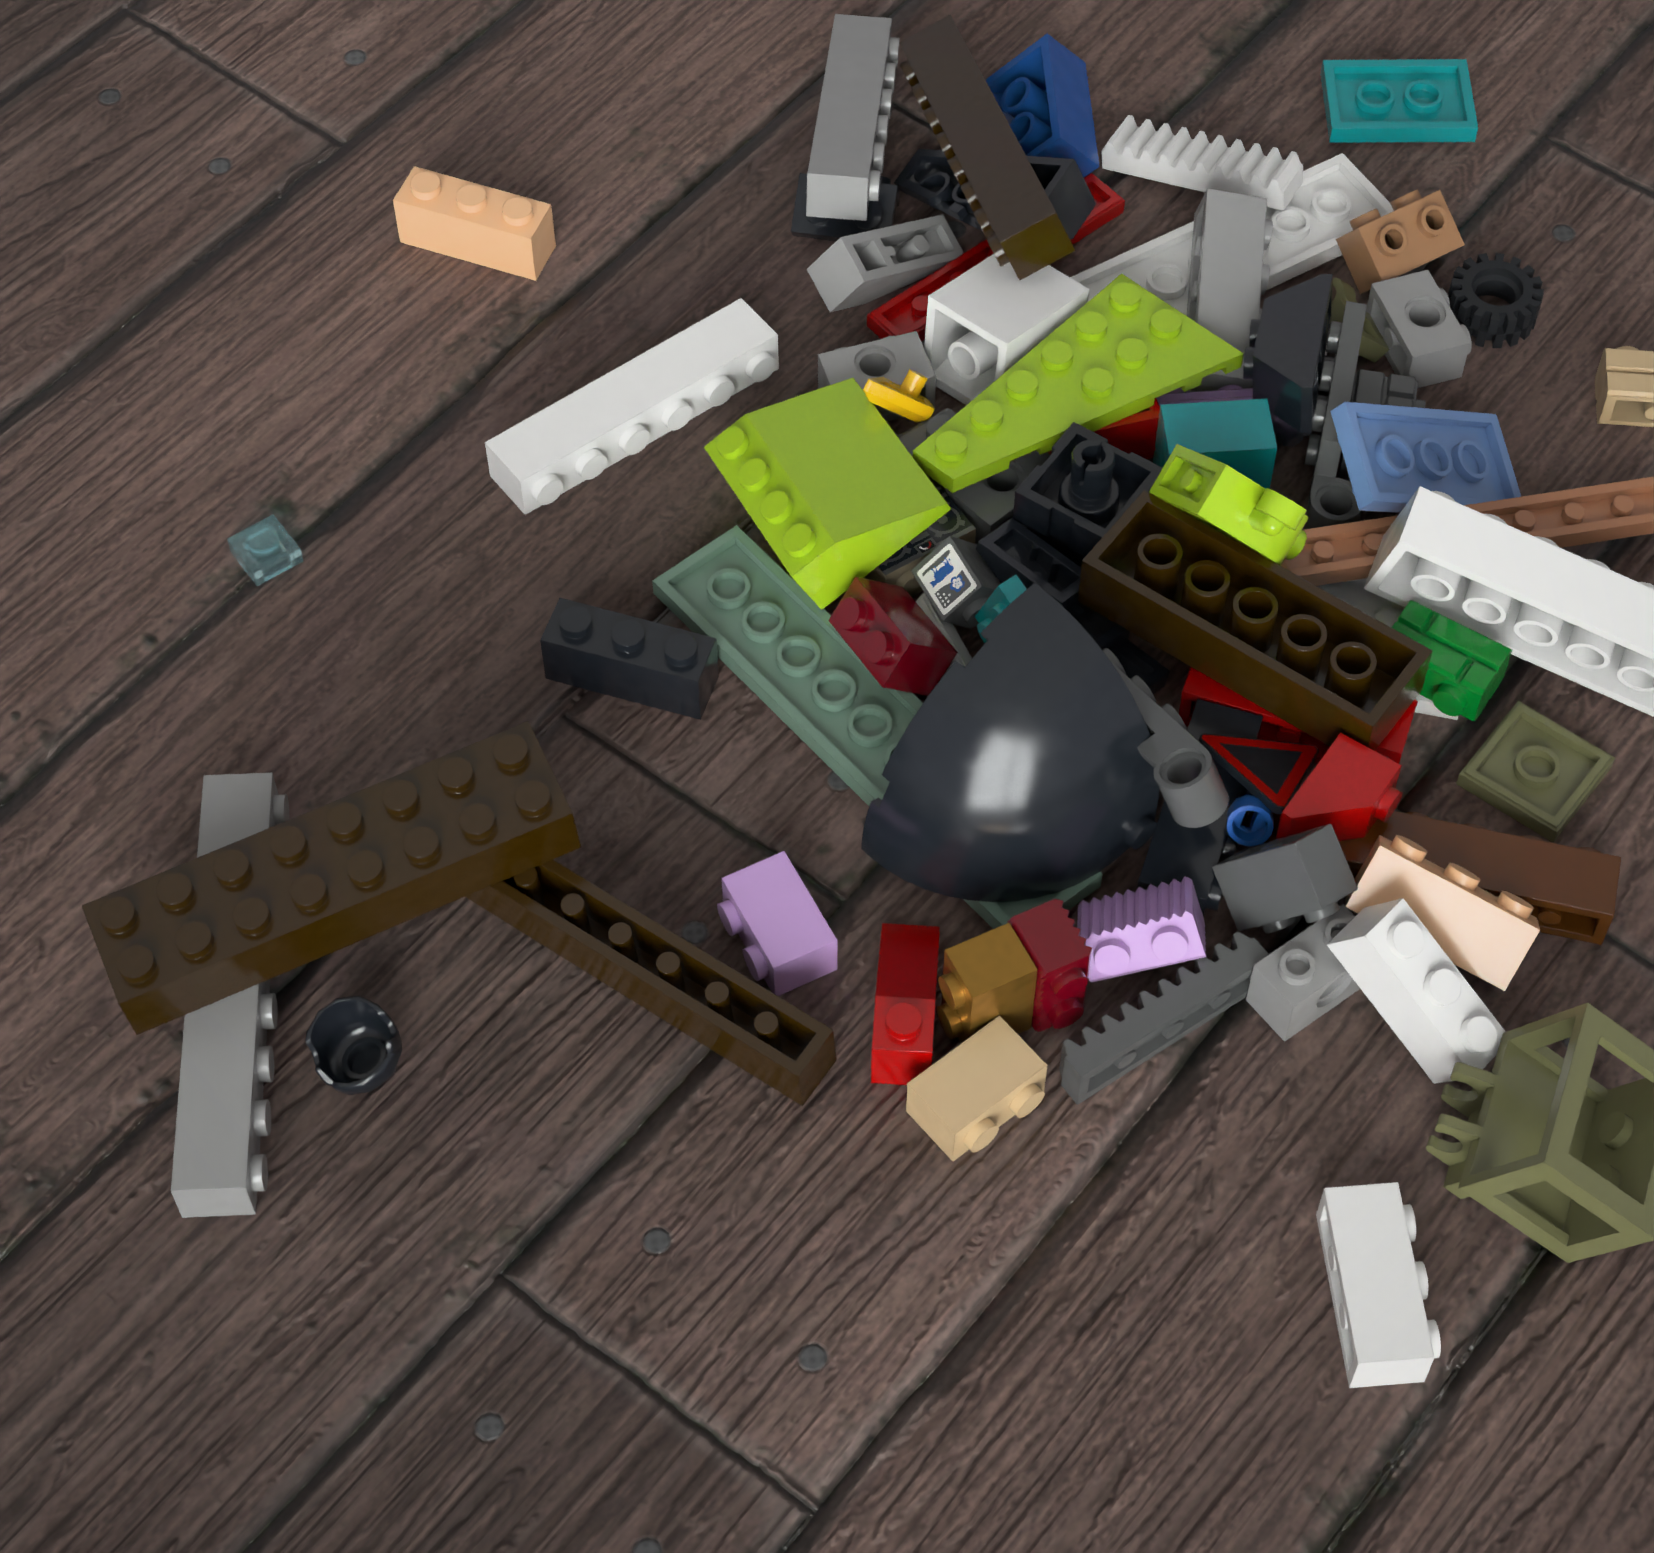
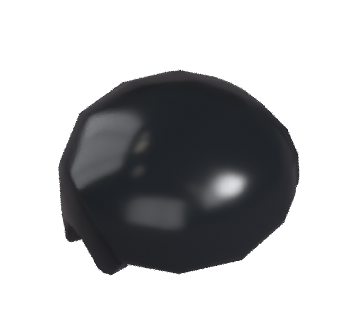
(354, 1045)

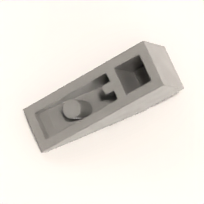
(882, 261)

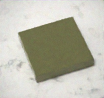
(1535, 771)

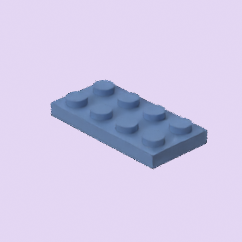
(1403, 447)

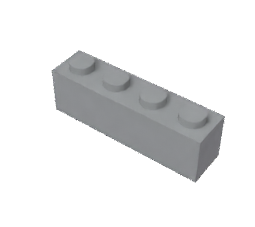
(1228, 272)

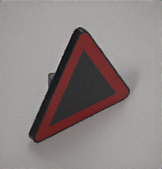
(1264, 767)

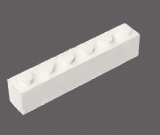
(632, 406)

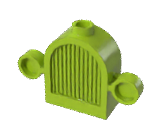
(1232, 504)

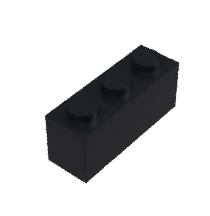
(630, 658)

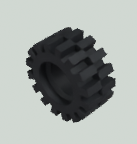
(1499, 280)

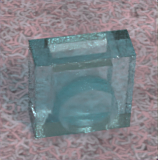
(265, 550)

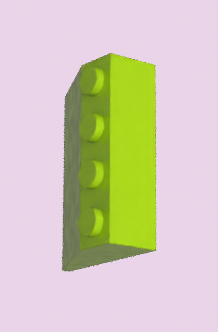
(827, 485)

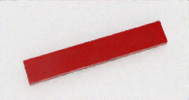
(909, 309)

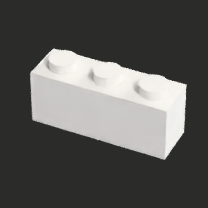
(1417, 989)
(1377, 1285)

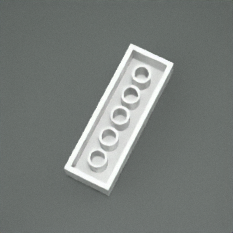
(1523, 594)

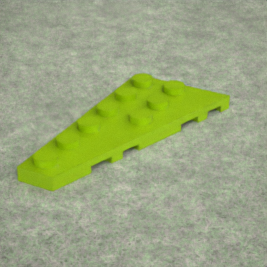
(1088, 371)

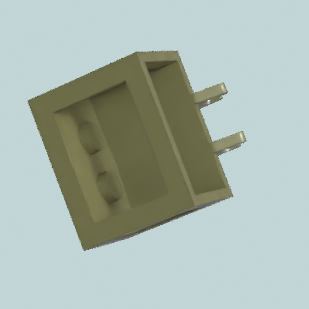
(1554, 1143)

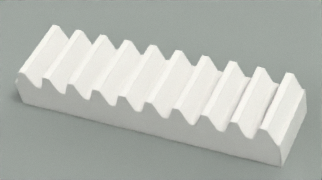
(1202, 164)

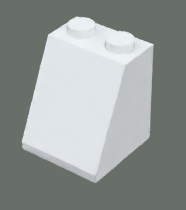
(993, 320)

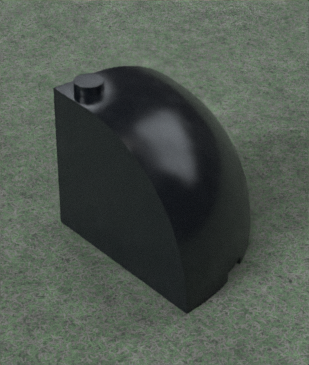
(1017, 767)

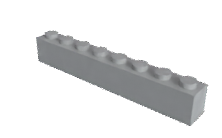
(225, 1042)

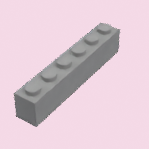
(852, 118)

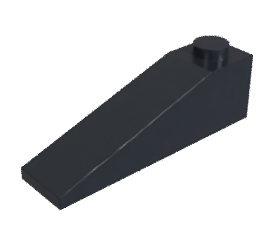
(934, 183)

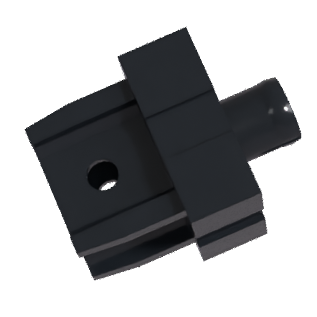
(1081, 491)

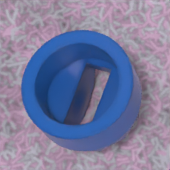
(1260, 826)

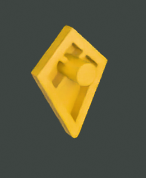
(902, 398)

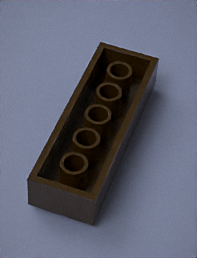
(1252, 624)

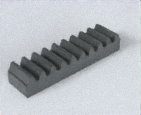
(1159, 1018)

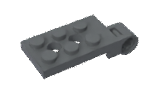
(1332, 498)
(1179, 761)

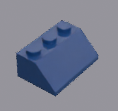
(1048, 103)

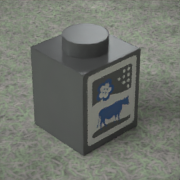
(956, 581)

